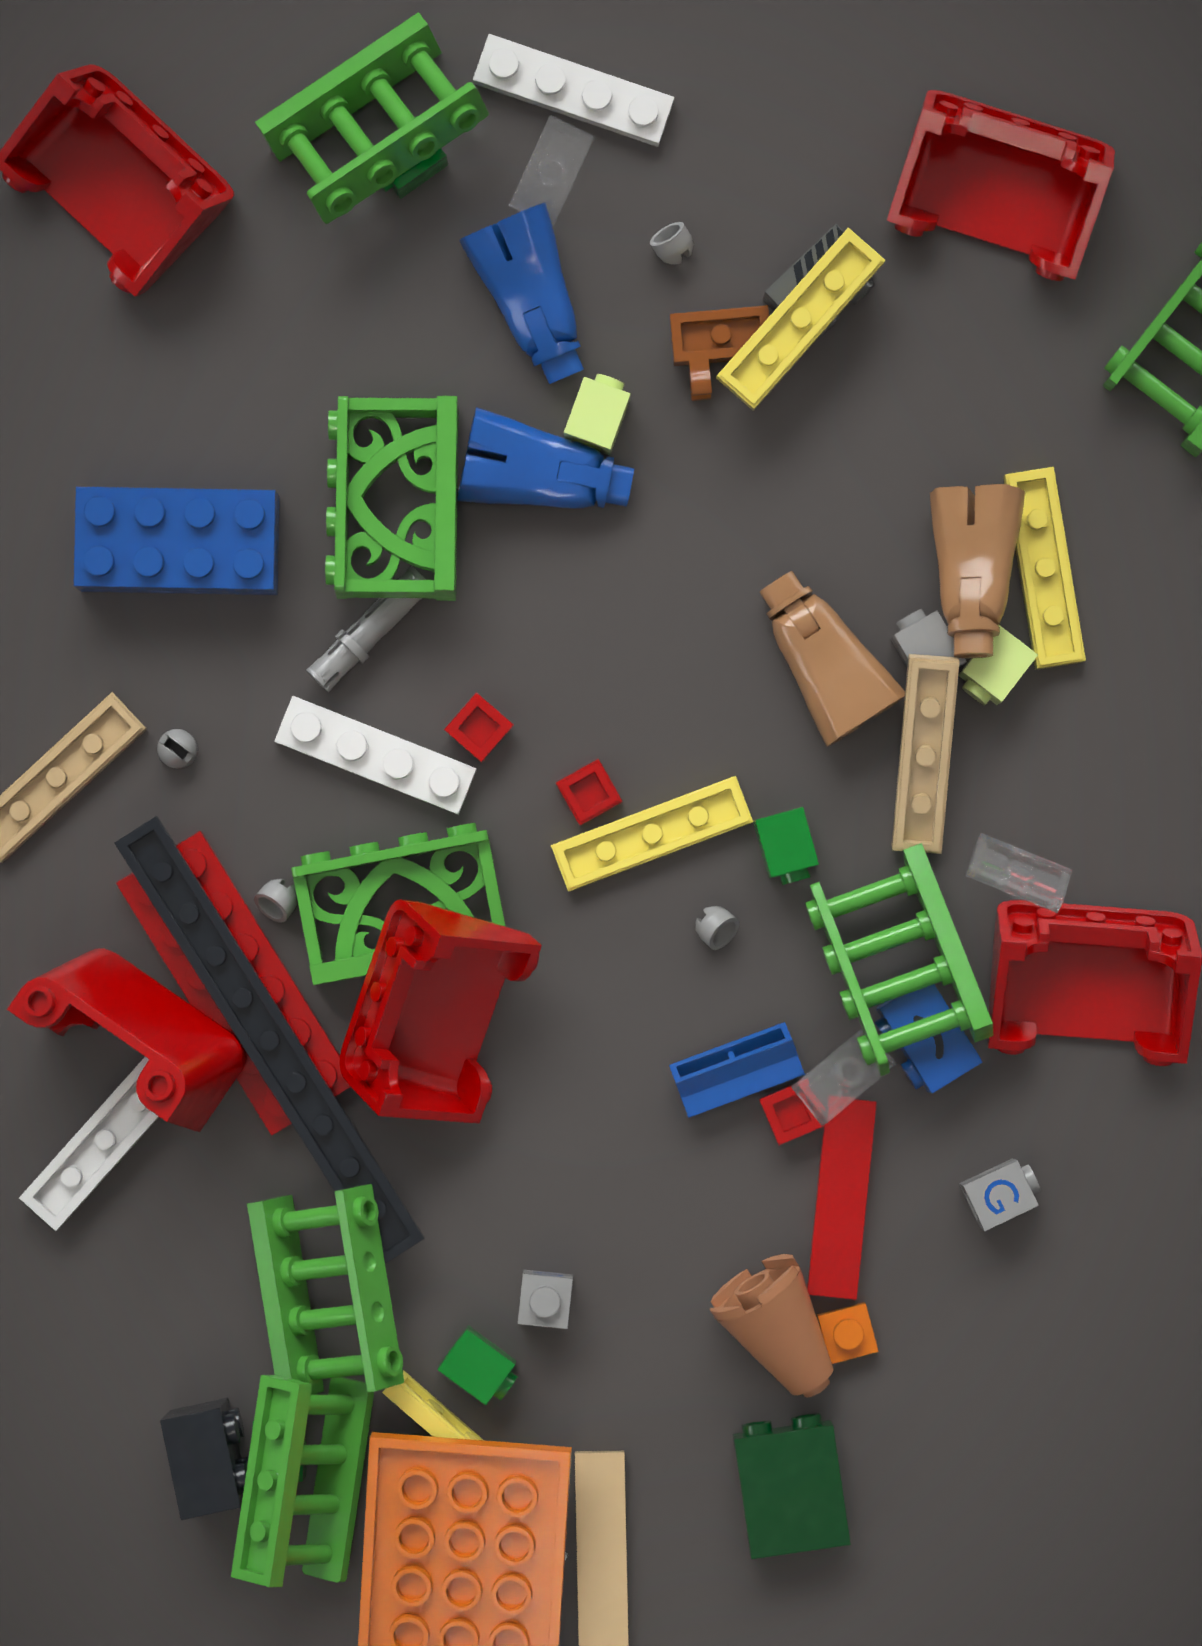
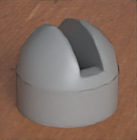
(672, 242)
(169, 757)
(276, 900)
(716, 927)

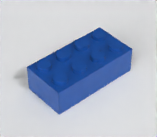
(176, 540)

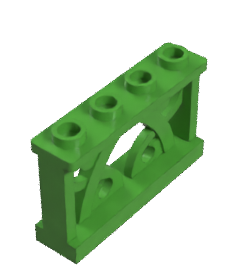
(433, 442)
(351, 953)

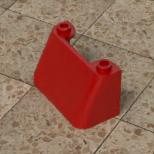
(115, 173)
(1002, 181)
(1094, 977)
(429, 1010)
(187, 1051)

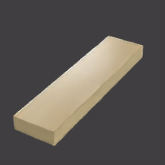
(925, 752)
(65, 771)
(601, 1548)

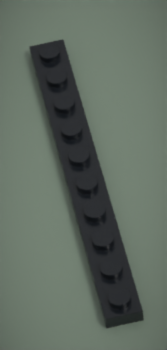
(262, 1028)

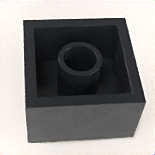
(205, 1457)

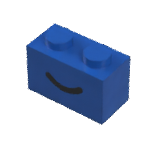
(937, 1058)

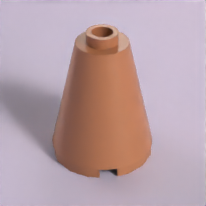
(777, 1324)

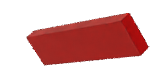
(841, 1202)

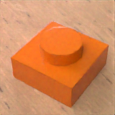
(847, 1332)

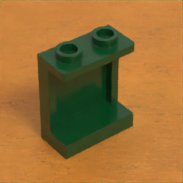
(791, 1486)

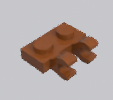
(711, 338)

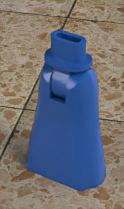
(526, 280)
(532, 467)

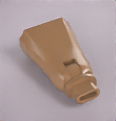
(975, 560)
(830, 664)

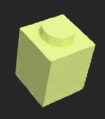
(598, 413)
(996, 675)

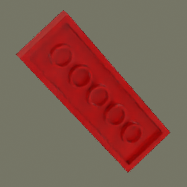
(264, 960)

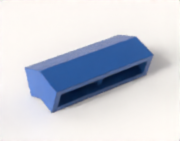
(736, 1069)

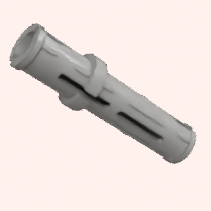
(361, 637)

